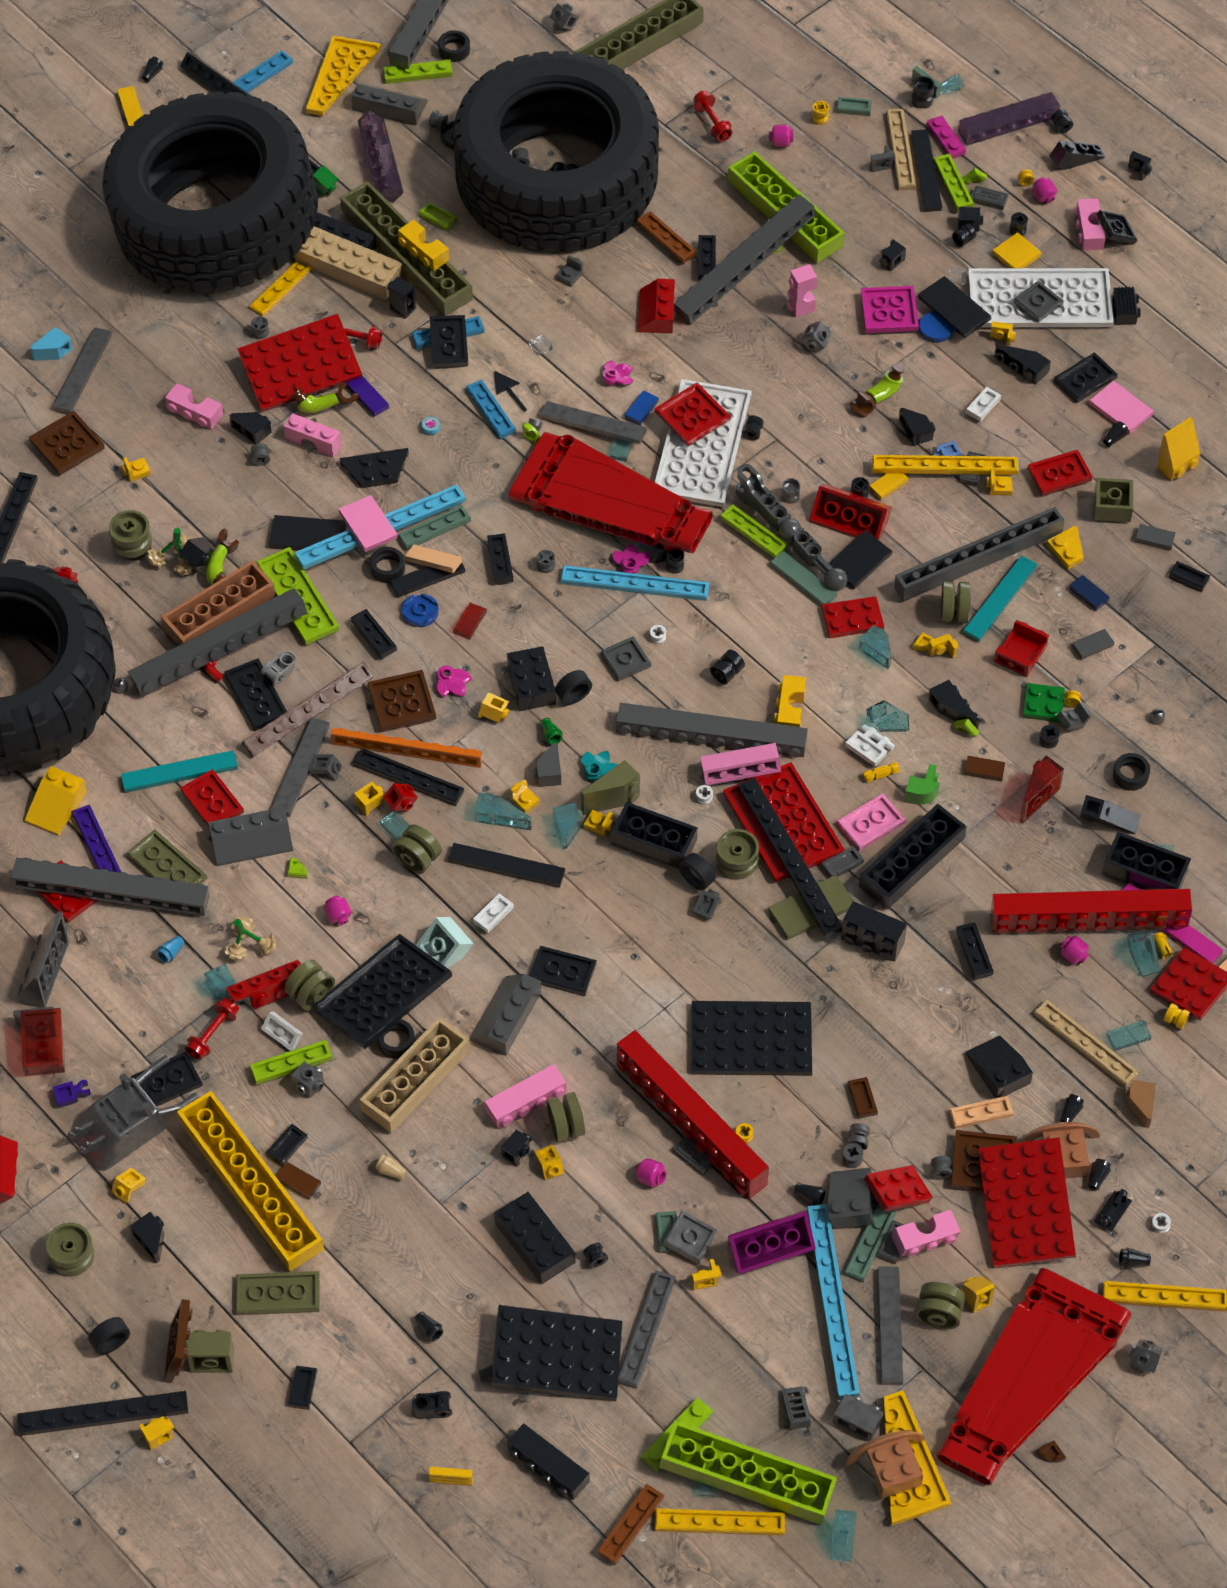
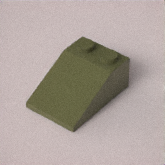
(612, 789)

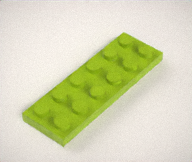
(288, 574)

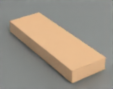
(433, 558)
(981, 1112)

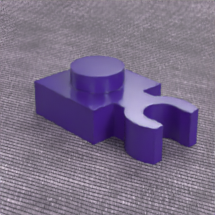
(68, 1093)

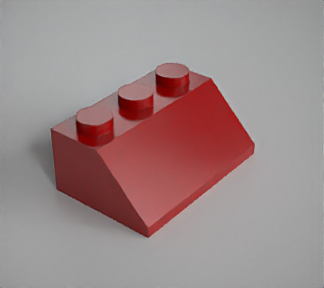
(656, 307)
(8, 1170)

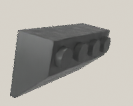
(388, 103)
(250, 836)
(507, 1012)

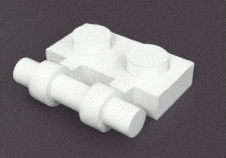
(866, 748)

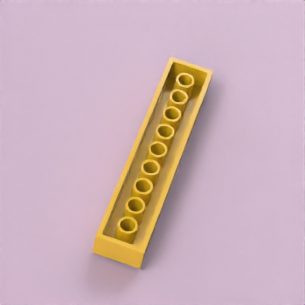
(250, 1181)

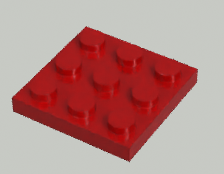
(692, 414)
(1191, 983)

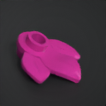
(617, 373)
(632, 558)
(454, 683)

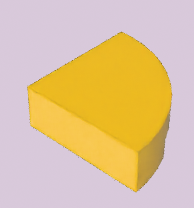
(922, 642)

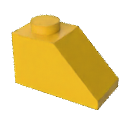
(978, 1292)

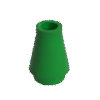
(551, 731)

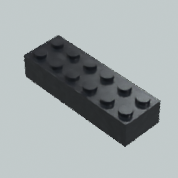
(912, 856)

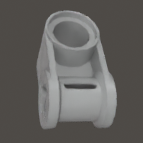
(279, 667)

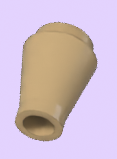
(389, 1167)

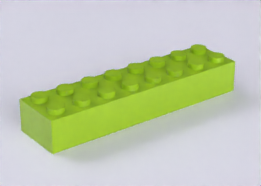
(772, 192)
(747, 1472)

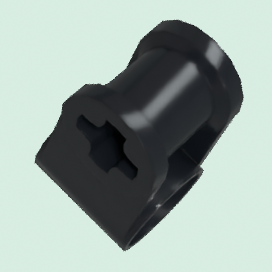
(433, 1405)

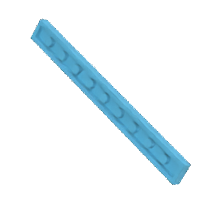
(398, 519)
(833, 1302)

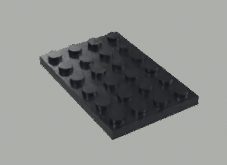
(382, 991)
(751, 1038)
(556, 1353)

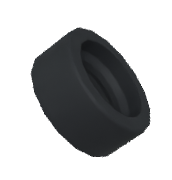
(450, 37)
(387, 553)
(573, 687)
(1131, 759)
(697, 871)
(397, 1052)
(109, 1335)

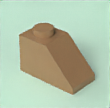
(1141, 1100)

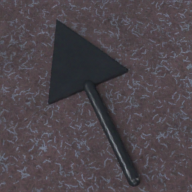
(505, 383)

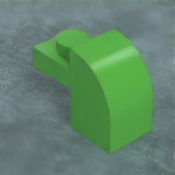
(921, 790)

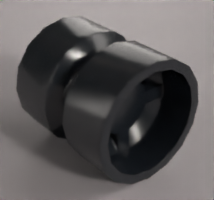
(923, 92)
(727, 667)

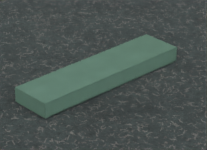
(434, 527)
(803, 578)
(869, 1244)

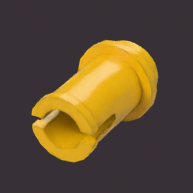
(1162, 945)

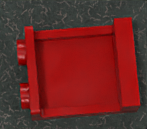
(1022, 648)

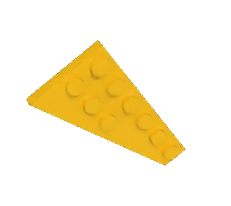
(340, 67)
(932, 1493)

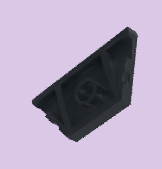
(376, 468)

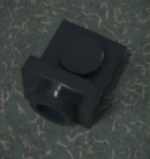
(1140, 163)

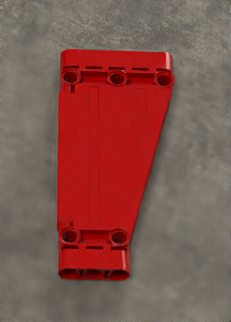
(602, 494)
(1031, 1371)

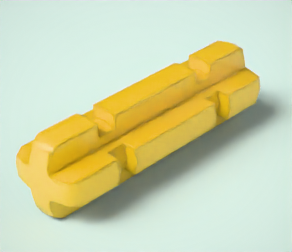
(881, 771)

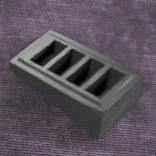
(800, 1422)

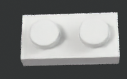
(983, 404)
(493, 913)
(281, 1031)

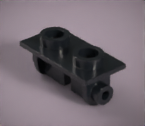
(1113, 1210)

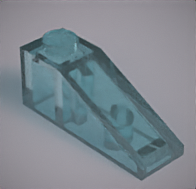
(496, 811)

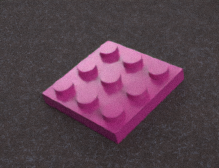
(889, 309)

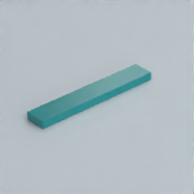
(1000, 598)
(178, 771)

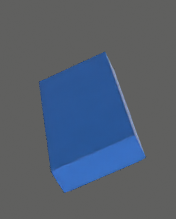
(641, 407)

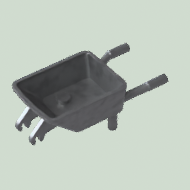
(122, 1120)

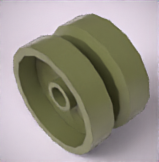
(130, 533)
(956, 602)
(416, 848)
(737, 854)
(309, 984)
(565, 1116)
(70, 1249)
(940, 1305)

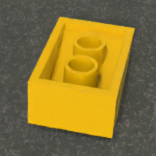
(1179, 450)
(55, 800)

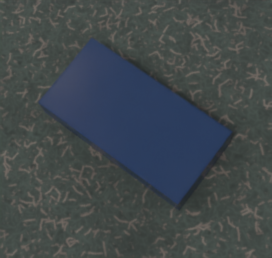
(1089, 592)

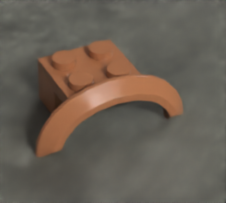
(1072, 1144)
(892, 1461)

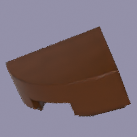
(1051, 1453)

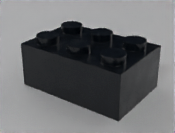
(531, 678)
(873, 931)

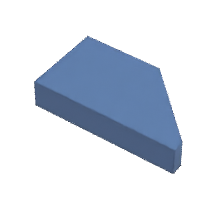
(948, 449)

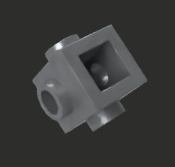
(564, 16)
(816, 336)
(308, 1079)
(1145, 1355)

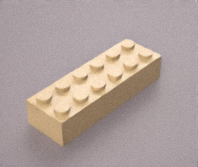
(349, 262)
(415, 1075)

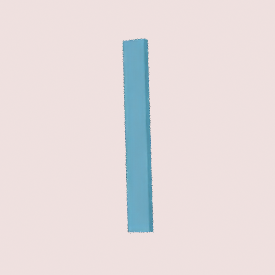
(635, 583)

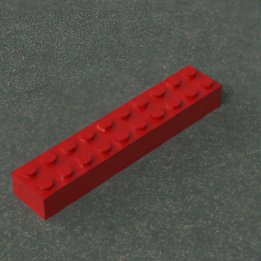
(1091, 910)
(692, 1115)

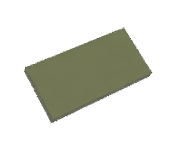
(163, 860)
(794, 915)
(277, 1293)

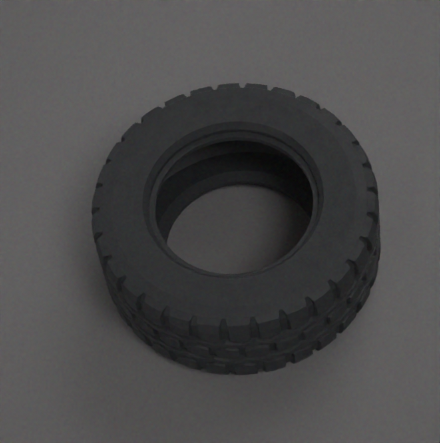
(556, 95)
(222, 243)

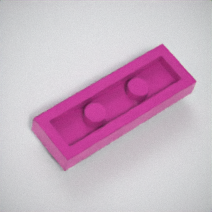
(946, 137)

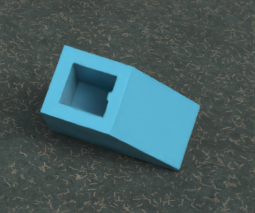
(51, 346)

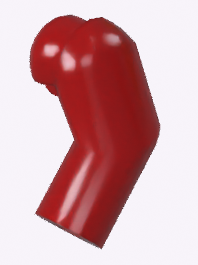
(212, 671)

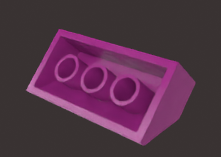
(770, 1242)

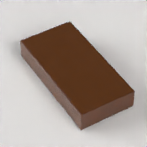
(984, 768)
(862, 1098)
(298, 1180)

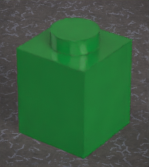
(325, 181)

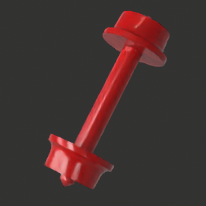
(722, 129)
(373, 337)
(226, 1010)

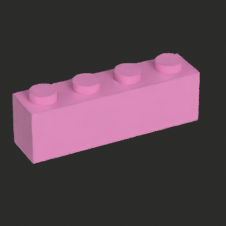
(740, 764)
(525, 1096)

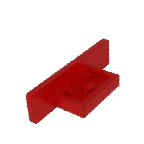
(264, 987)

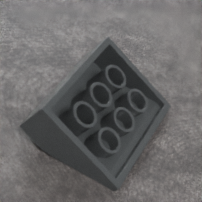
(45, 963)

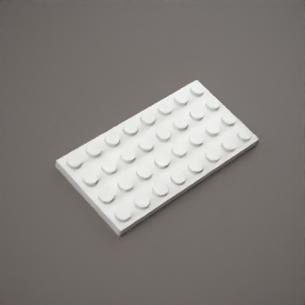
(1084, 294)
(706, 466)

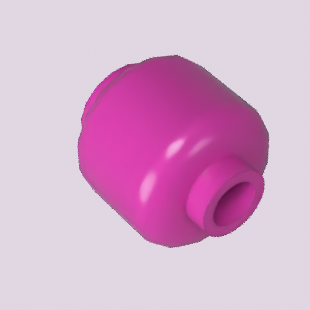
(781, 135)
(1044, 190)
(337, 910)
(1074, 950)
(650, 1172)

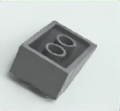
(850, 1199)

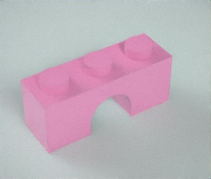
(1089, 235)
(800, 297)
(180, 401)
(325, 438)
(911, 1241)

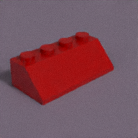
(849, 512)

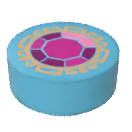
(430, 425)

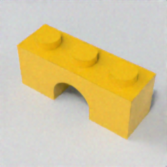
(431, 254)
(792, 691)

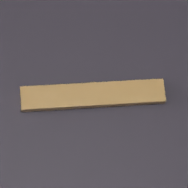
(901, 149)
(1086, 1043)

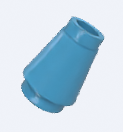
(170, 949)

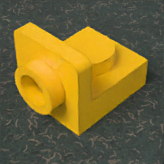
(1002, 331)
(135, 469)
(999, 484)
(942, 644)
(523, 797)
(599, 822)
(549, 1161)
(127, 1183)
(705, 1279)

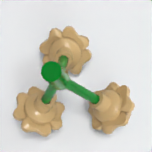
(157, 558)
(242, 927)

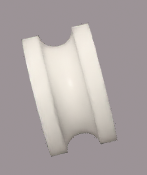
(658, 639)
(701, 789)
(1163, 1229)

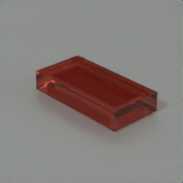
(469, 620)

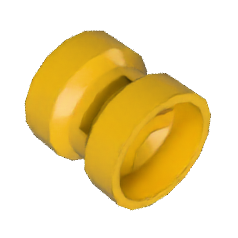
(820, 112)
(1176, 1016)

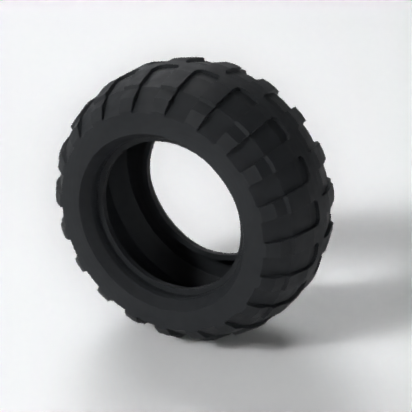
(76, 690)

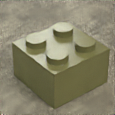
(1113, 500)
(210, 1352)

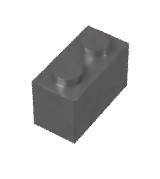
(858, 1417)

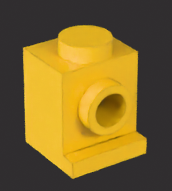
(494, 708)
(369, 797)
(157, 1432)

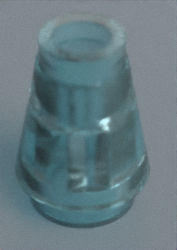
(952, 84)

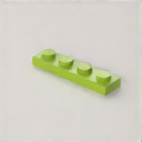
(418, 71)
(953, 181)
(753, 531)
(290, 1061)
(694, 1415)

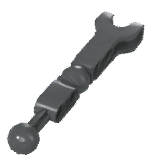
(789, 529)

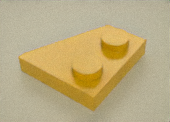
(1067, 547)

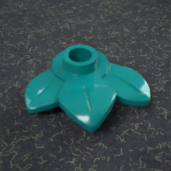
(599, 763)

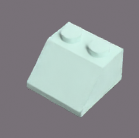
(445, 941)

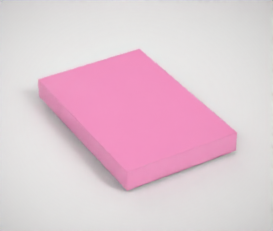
(1121, 406)
(368, 523)
(871, 822)

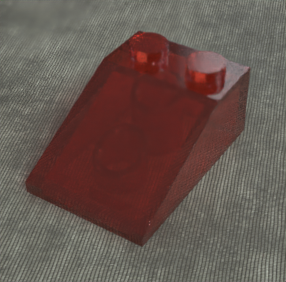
(1043, 785)
(42, 1041)

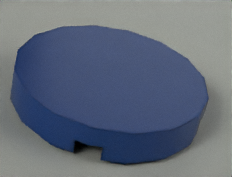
(935, 328)
(420, 610)

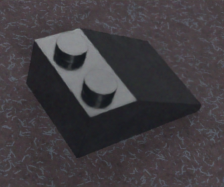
(1000, 1066)

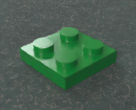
(1043, 702)

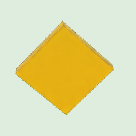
(1017, 252)

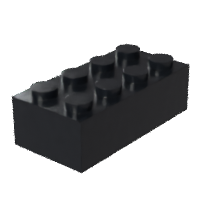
(653, 835)
(1145, 864)
(534, 1237)

